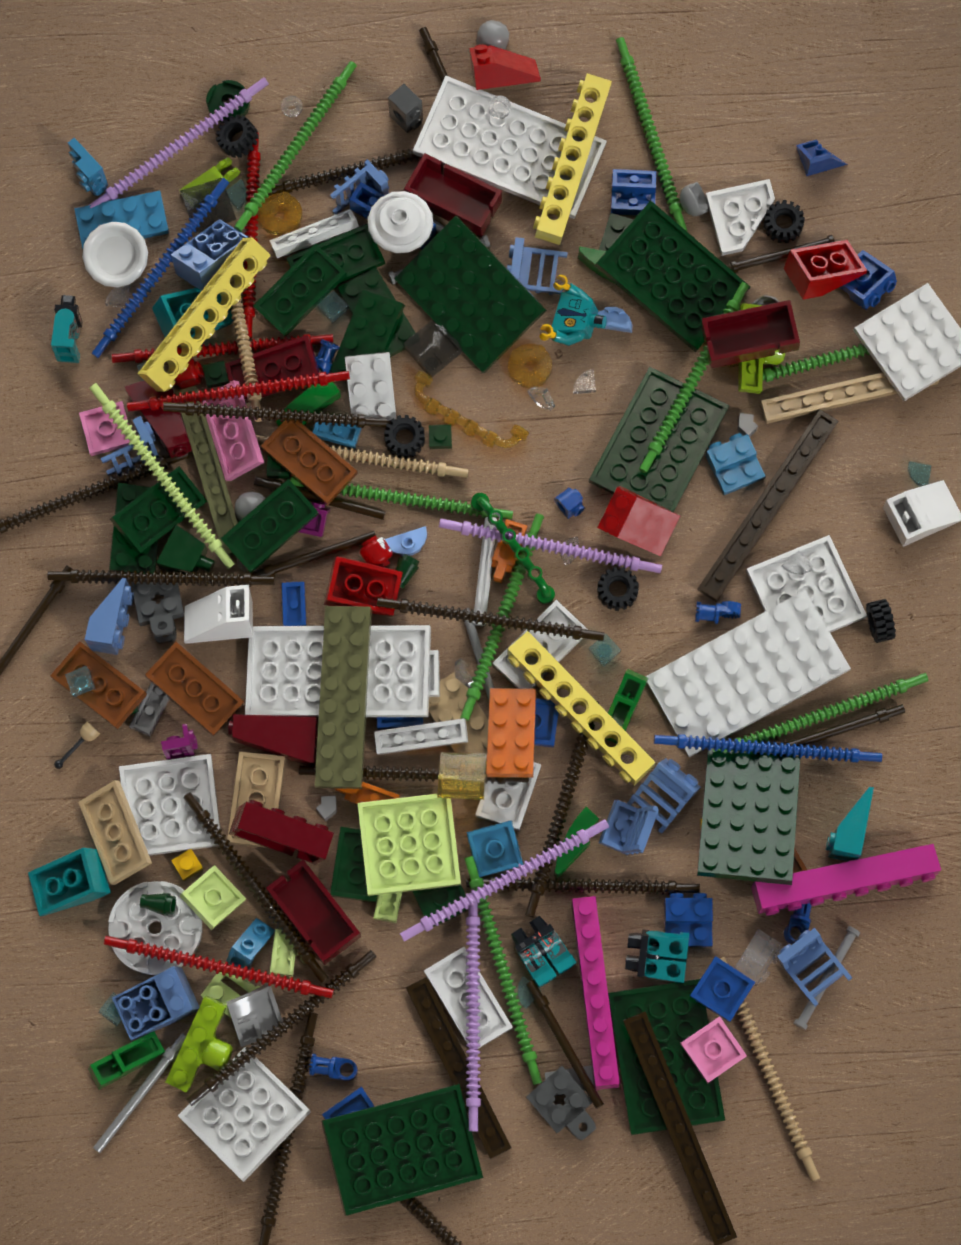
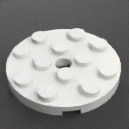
(178, 931)

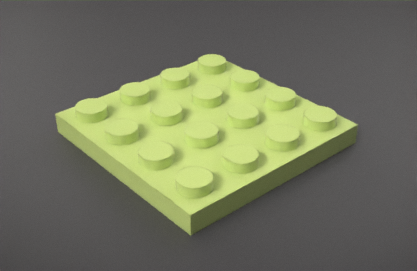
(408, 844)

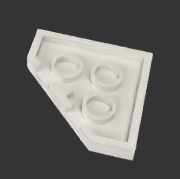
(738, 213)

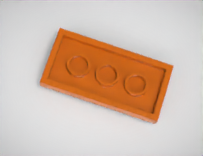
(511, 733)

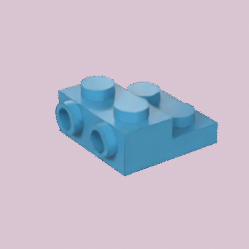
(88, 169)
(734, 463)

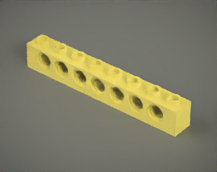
(594, 88)
(153, 370)
(529, 646)

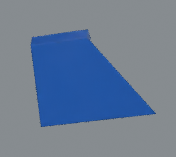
(816, 158)

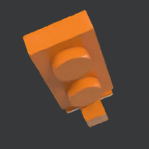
(503, 557)
(367, 794)

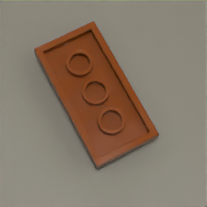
(309, 460)
(194, 688)
(113, 694)

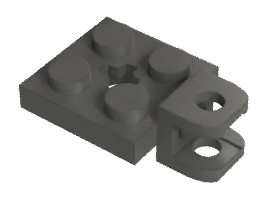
(160, 615)
(569, 1114)

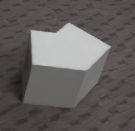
(746, 424)
(327, 807)

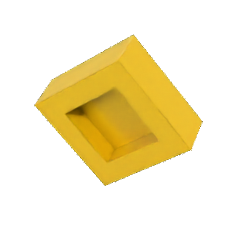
(187, 864)

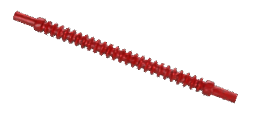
(138, 356)
(322, 379)
(133, 946)

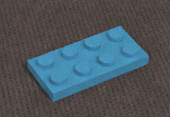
(141, 212)

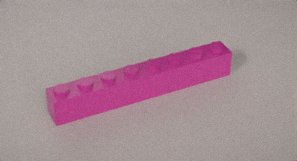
(848, 878)
(595, 993)

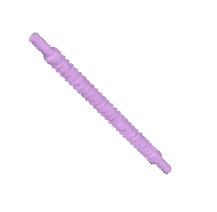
(245, 96)
(634, 562)
(426, 923)
(473, 1101)

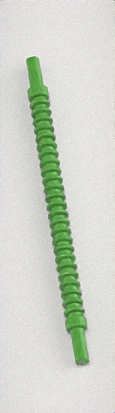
(627, 63)
(339, 84)
(474, 692)
(529, 1055)

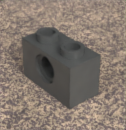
(405, 108)

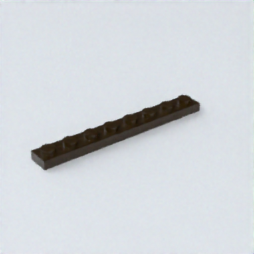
(455, 1063)

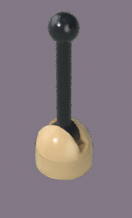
(87, 733)

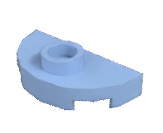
(617, 319)
(409, 542)

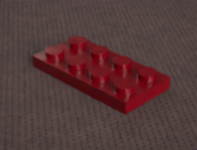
(278, 362)

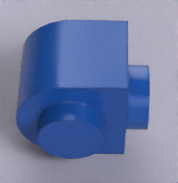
(570, 502)

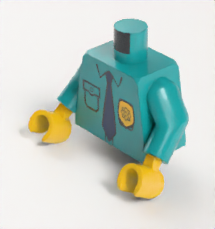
(574, 316)

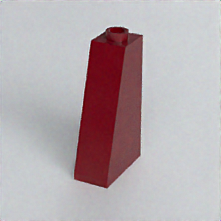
(166, 425)
(277, 735)

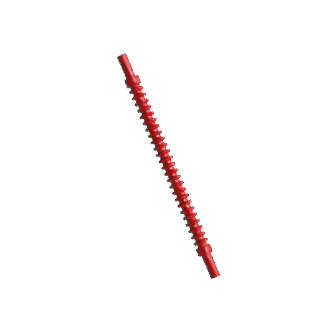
(253, 176)

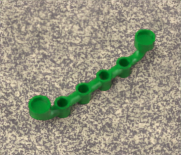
(480, 503)

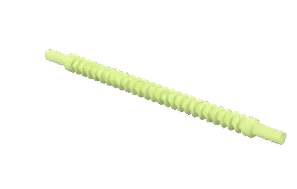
(109, 407)

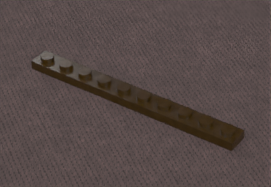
(767, 505)
(680, 1128)

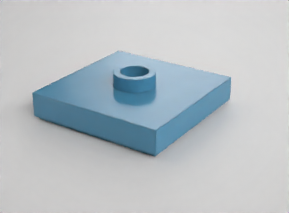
(495, 848)

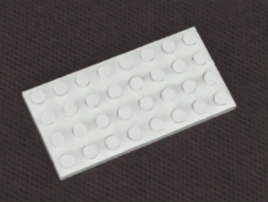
(503, 152)
(288, 664)
(748, 671)

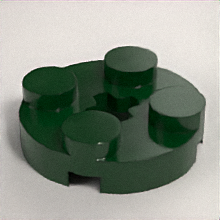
(223, 91)

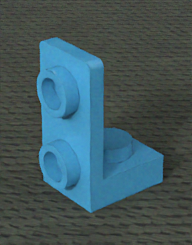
(250, 944)

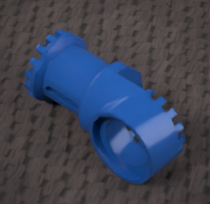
(326, 355)
(713, 612)
(800, 920)
(333, 1069)

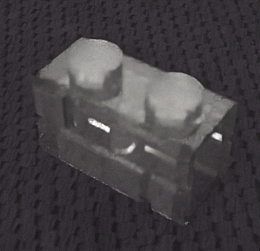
(758, 957)

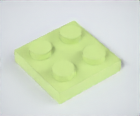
(212, 897)

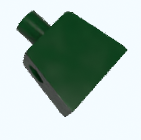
(184, 554)

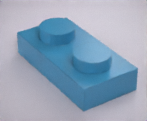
(340, 435)

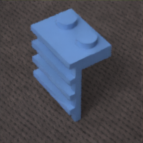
(369, 176)
(522, 262)
(146, 434)
(674, 783)
(628, 827)
(802, 955)

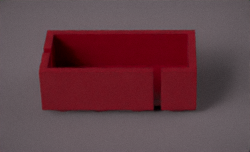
(454, 194)
(750, 334)
(281, 832)
(314, 912)

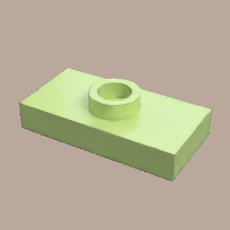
(388, 907)
(282, 956)

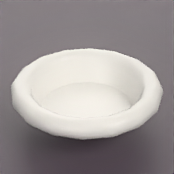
(400, 222)
(115, 254)

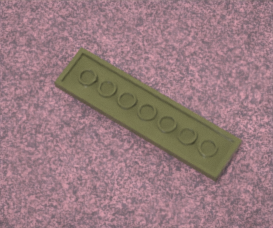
(343, 697)

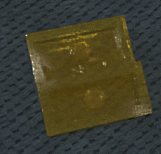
(462, 775)

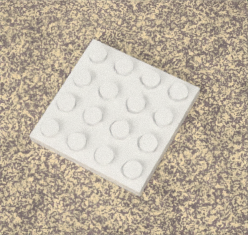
(913, 341)
(826, 584)
(158, 804)
(246, 1117)

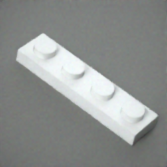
(314, 233)
(421, 736)

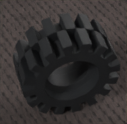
(231, 128)
(788, 210)
(400, 424)
(618, 575)
(880, 620)

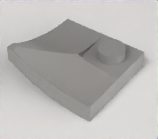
(254, 1014)

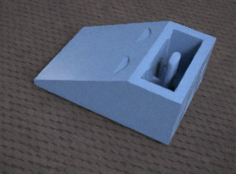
(205, 253)
(109, 619)
(156, 1003)

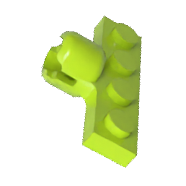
(751, 371)
(200, 1046)

